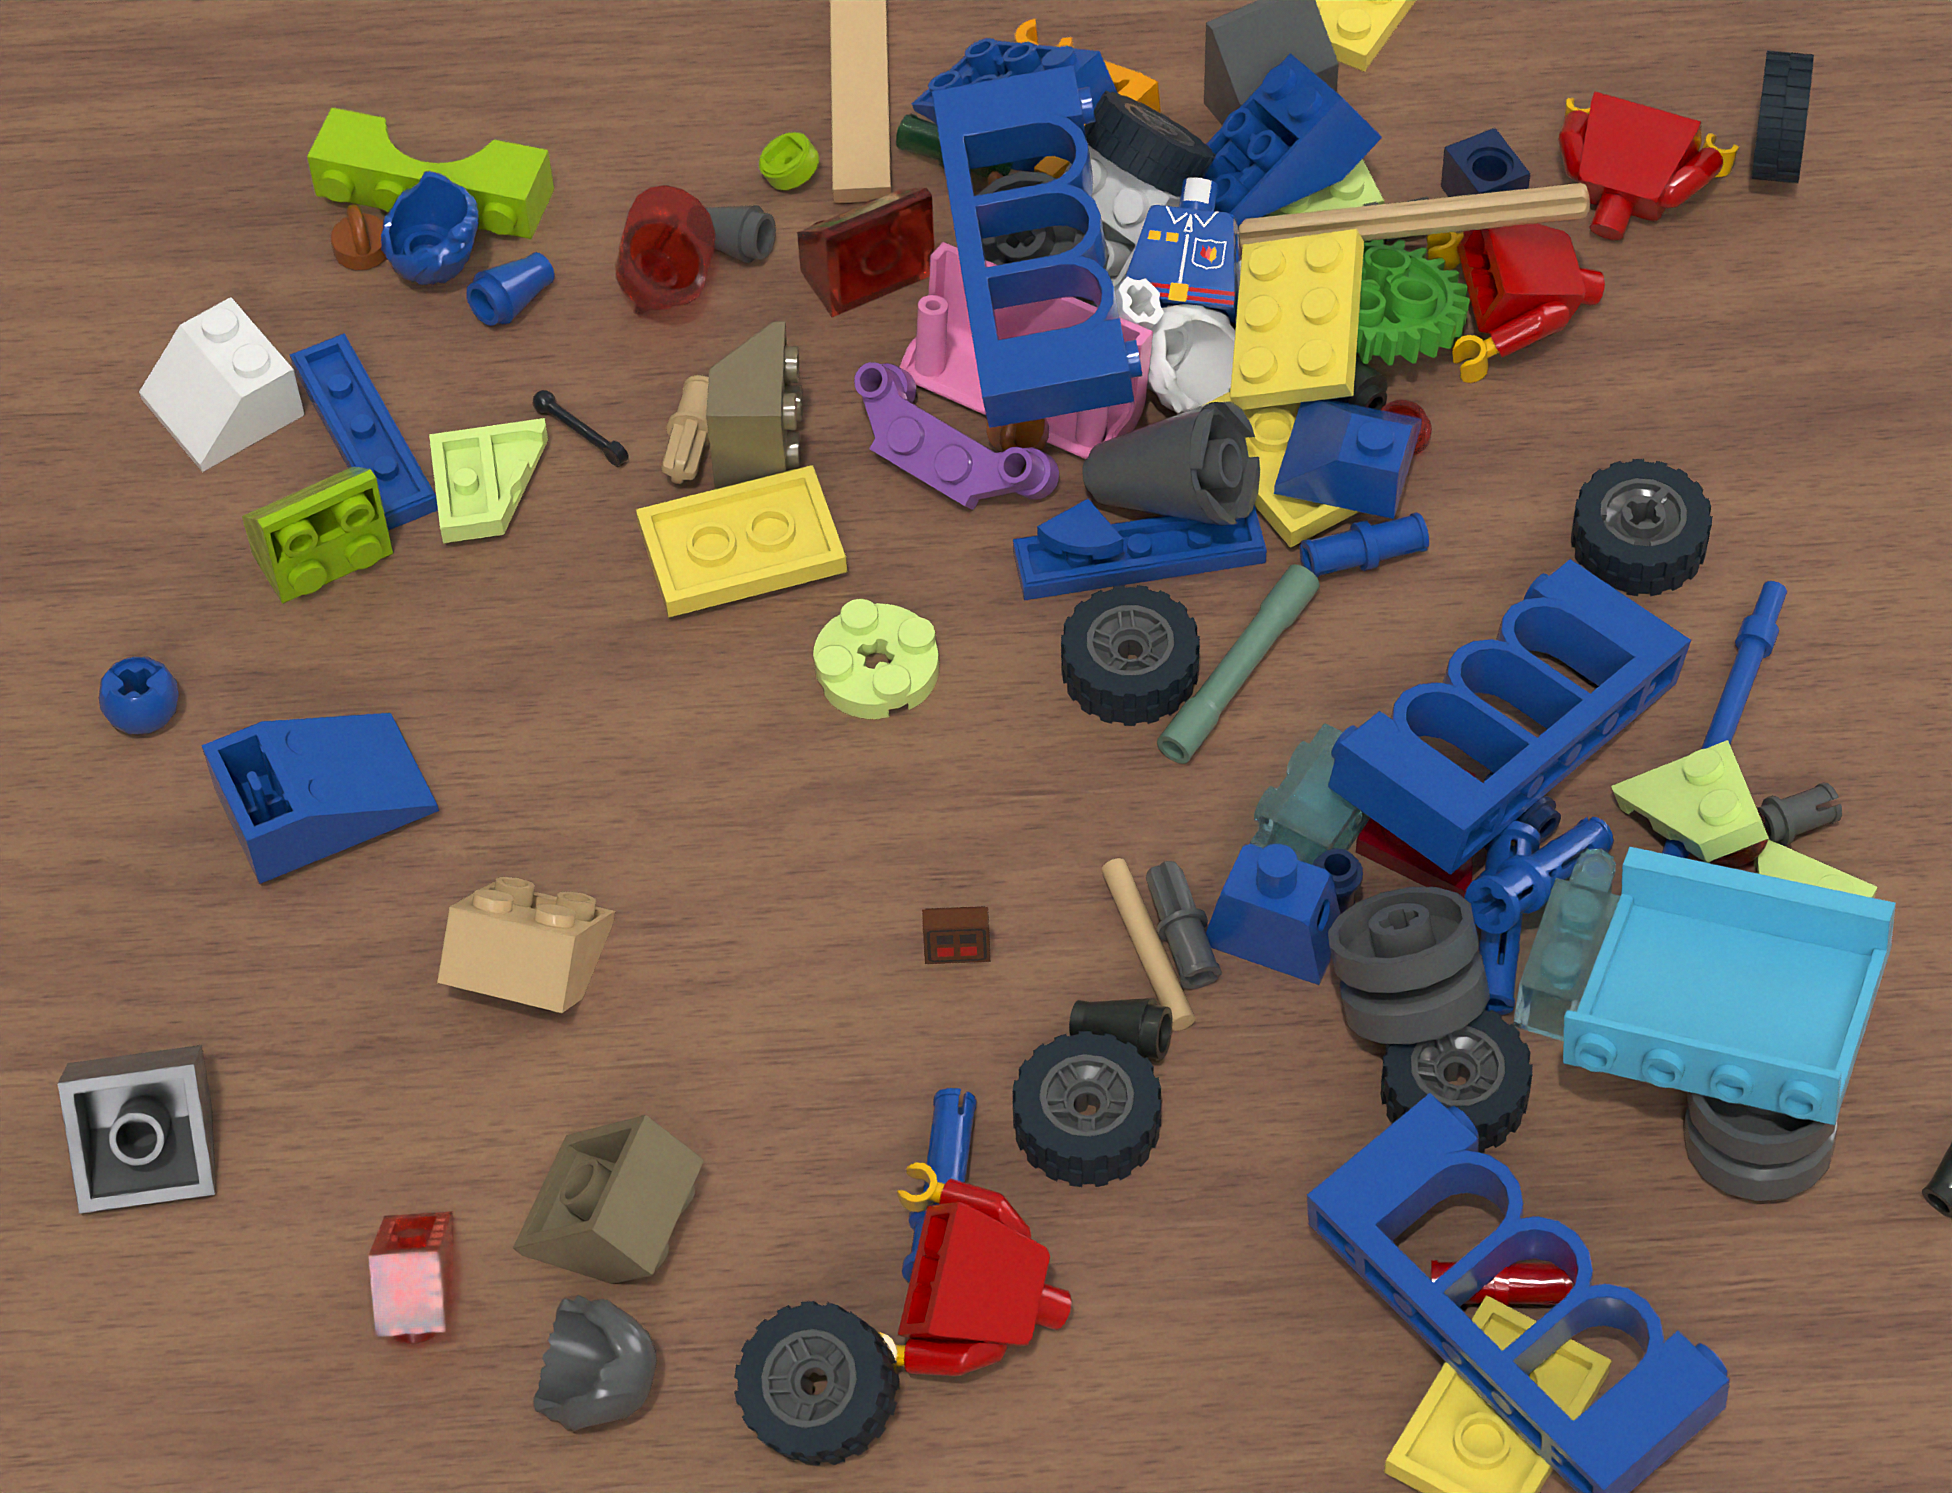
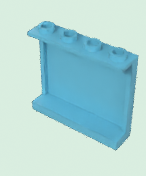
(1732, 985)

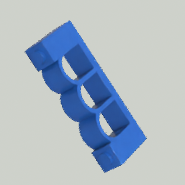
(1056, 368)
(1443, 807)
(1436, 1155)

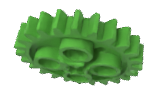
(1407, 304)

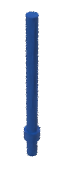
(1754, 643)

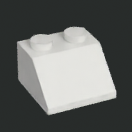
(221, 386)

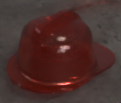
(664, 249)

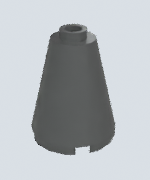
(1180, 467)

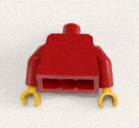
(1636, 159)
(1519, 285)
(971, 1281)

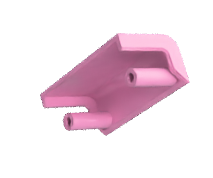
(945, 359)

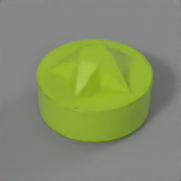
(788, 161)

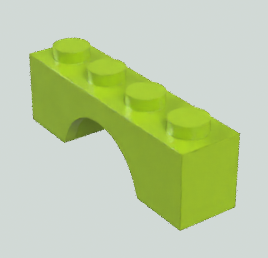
(361, 166)

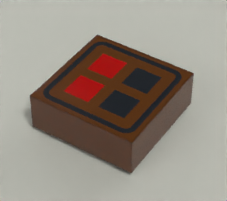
(956, 935)

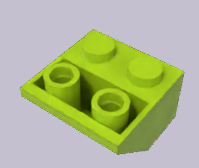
(319, 533)

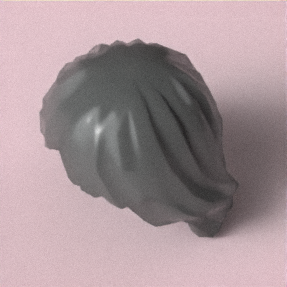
(595, 1366)

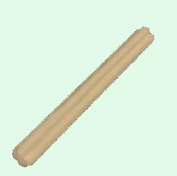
(1428, 215)

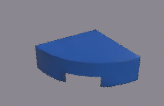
(1081, 532)

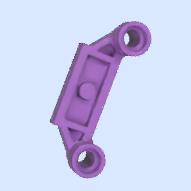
(939, 451)

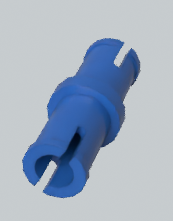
(1365, 545)

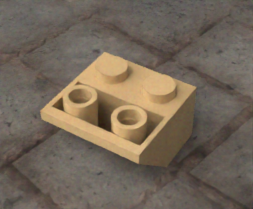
(524, 944)

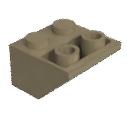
(755, 409)

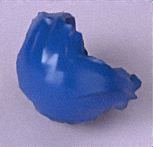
(430, 230)

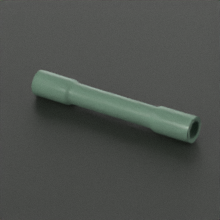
(1202, 711)

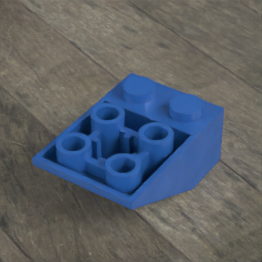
(1001, 59)
(1286, 143)
(315, 787)

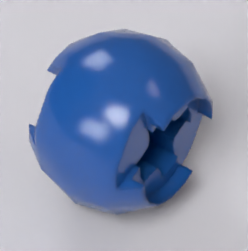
(138, 695)

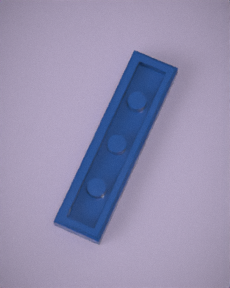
(363, 427)
(1151, 552)

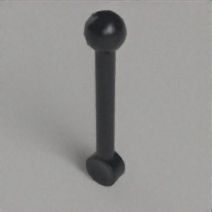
(545, 402)

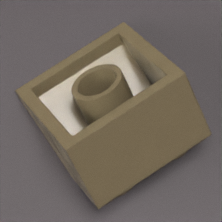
(611, 1201)

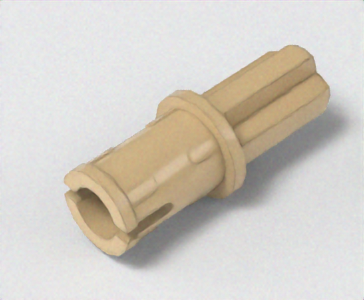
(687, 432)

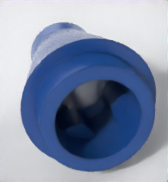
(507, 289)

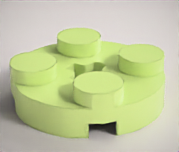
(871, 629)

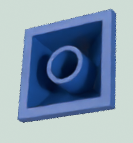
(1348, 457)

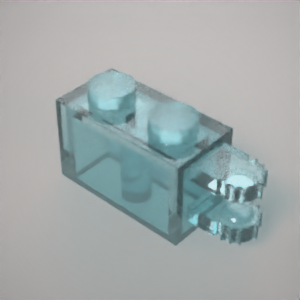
(1304, 809)
(1567, 945)

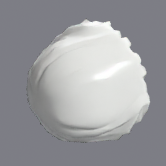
(1191, 356)

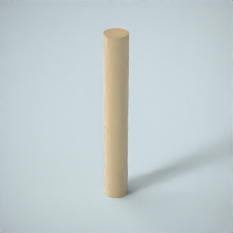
(1147, 942)

